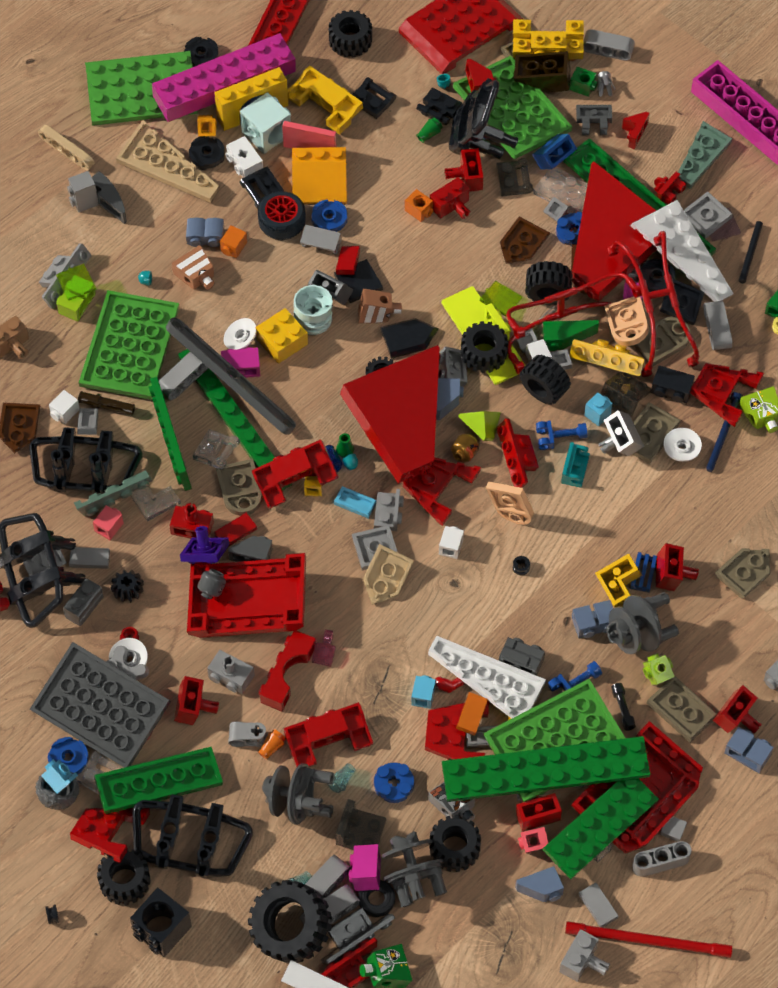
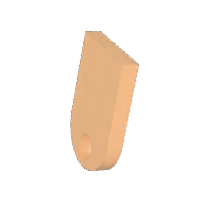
(627, 318)
(510, 502)

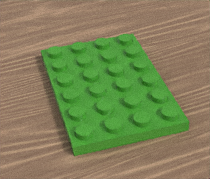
(123, 87)
(520, 110)
(128, 344)
(564, 720)

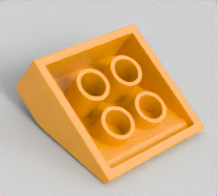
(319, 174)

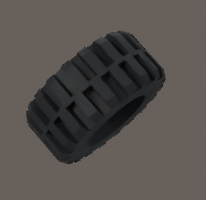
(265, 914)

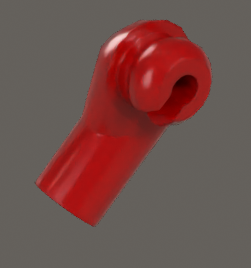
(447, 685)

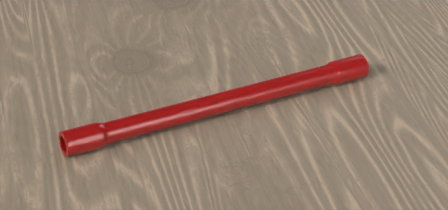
(710, 948)

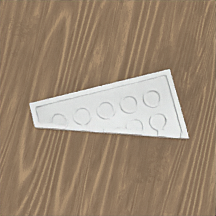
(685, 249)
(502, 684)

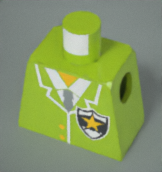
(761, 408)

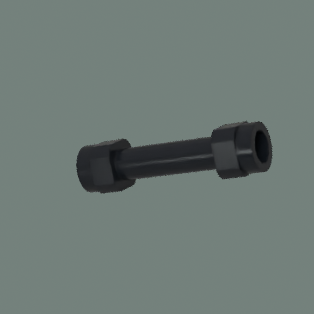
(618, 692)

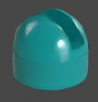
(443, 80)
(145, 277)
(350, 461)

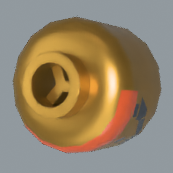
(465, 447)

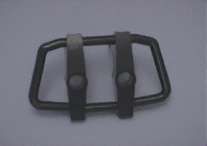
(471, 124)
(63, 468)
(41, 582)
(207, 850)

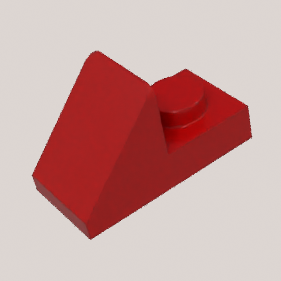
(635, 126)

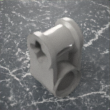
(245, 734)

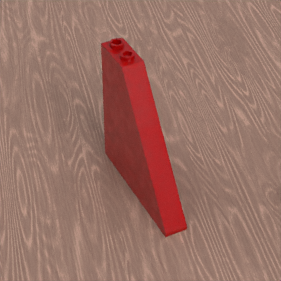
(605, 219)
(399, 412)

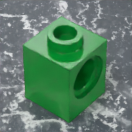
(583, 81)

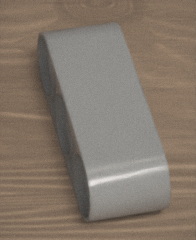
(608, 44)
(717, 325)
(182, 376)
(667, 851)
(329, 876)
(340, 903)

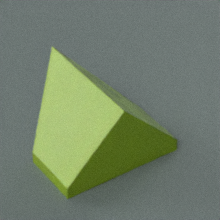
(482, 423)

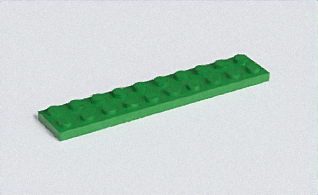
(589, 151)
(545, 769)

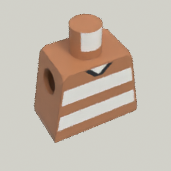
(194, 269)
(376, 307)

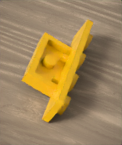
(607, 355)

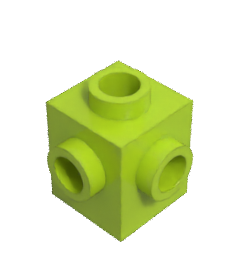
(658, 668)

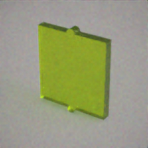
(76, 282)
(500, 297)

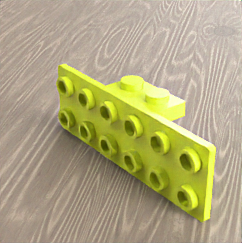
(466, 310)

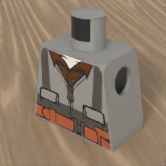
(462, 808)

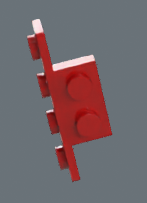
(517, 452)
(348, 969)

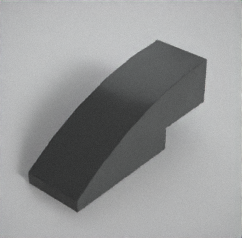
(109, 197)

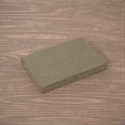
(652, 428)
(682, 709)

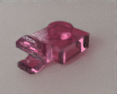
(324, 651)

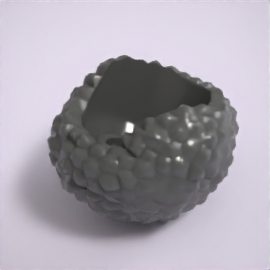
(51, 799)

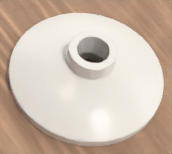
(240, 334)
(682, 438)
(135, 649)

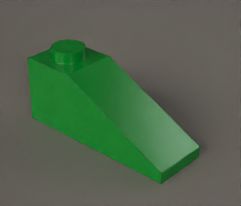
(561, 334)

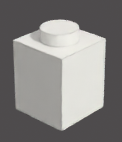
(537, 348)
(63, 407)
(451, 542)

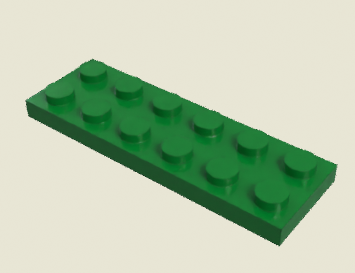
(169, 434)
(158, 779)
(599, 825)

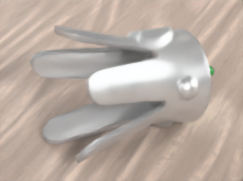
(604, 78)

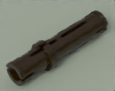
(98, 401)

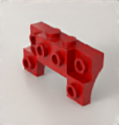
(291, 468)
(325, 730)

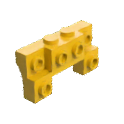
(538, 42)
(328, 95)

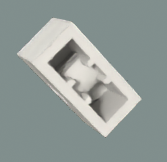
(243, 157)

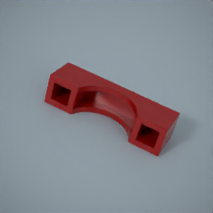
(297, 650)

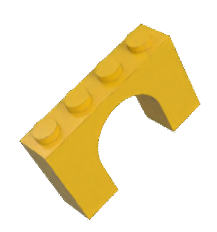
(232, 98)

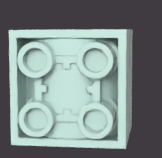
(263, 122)

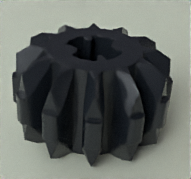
(122, 580)

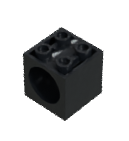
(160, 905)

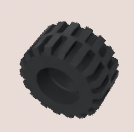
(350, 44)
(547, 279)
(486, 334)
(545, 379)
(455, 828)
(128, 891)

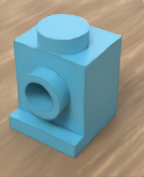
(58, 775)

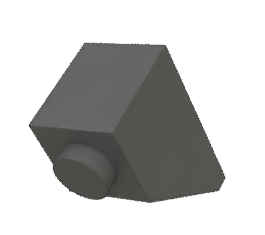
(251, 549)

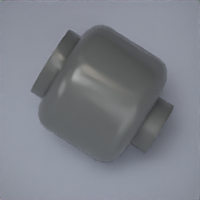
(211, 583)

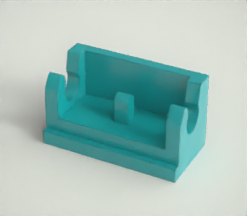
(575, 465)

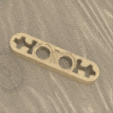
(66, 147)

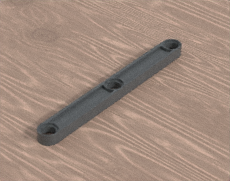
(225, 370)

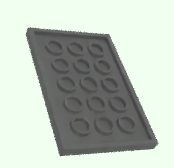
(100, 705)

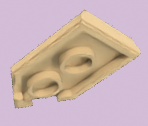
(386, 574)

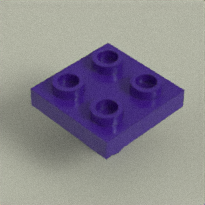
(204, 548)

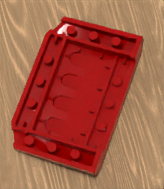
(672, 780)

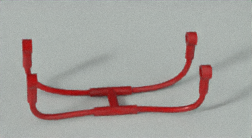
(647, 296)
(519, 331)

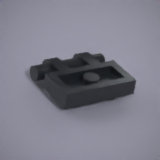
(440, 102)

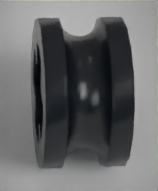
(521, 571)
(52, 914)

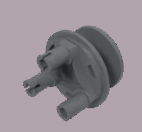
(638, 624)
(296, 794)
(414, 872)

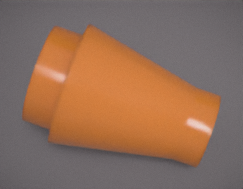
(272, 743)

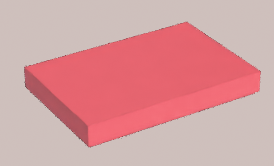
(306, 136)

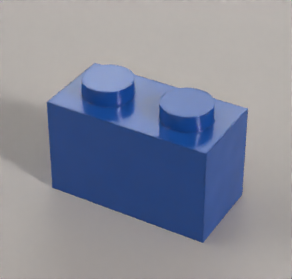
(554, 151)

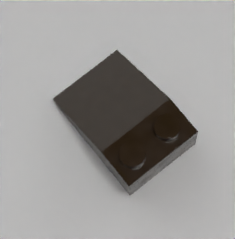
(544, 70)

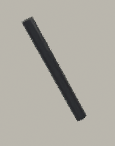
(750, 252)

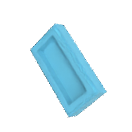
(355, 502)

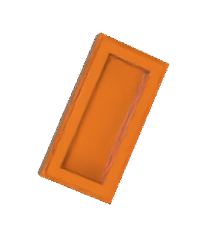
(471, 713)

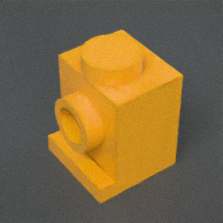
(206, 125)

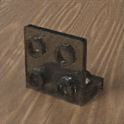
(625, 392)
(358, 827)

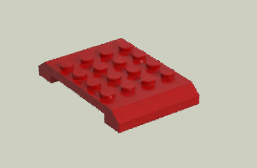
(455, 28)
(255, 599)

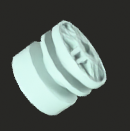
(313, 309)

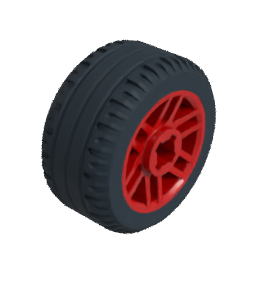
(281, 215)

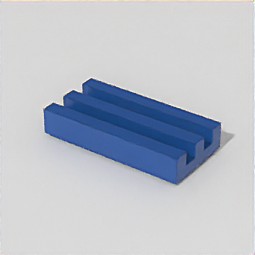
(646, 558)

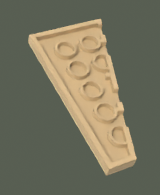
(162, 161)

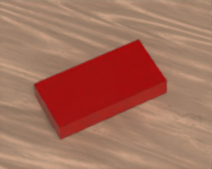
(347, 260)
(237, 529)

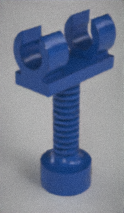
(546, 443)
(593, 670)

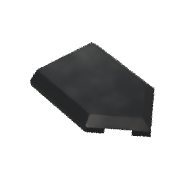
(407, 337)

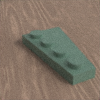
(705, 150)
(113, 493)

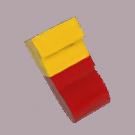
(312, 482)

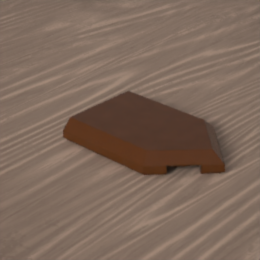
(522, 241)
(18, 424)

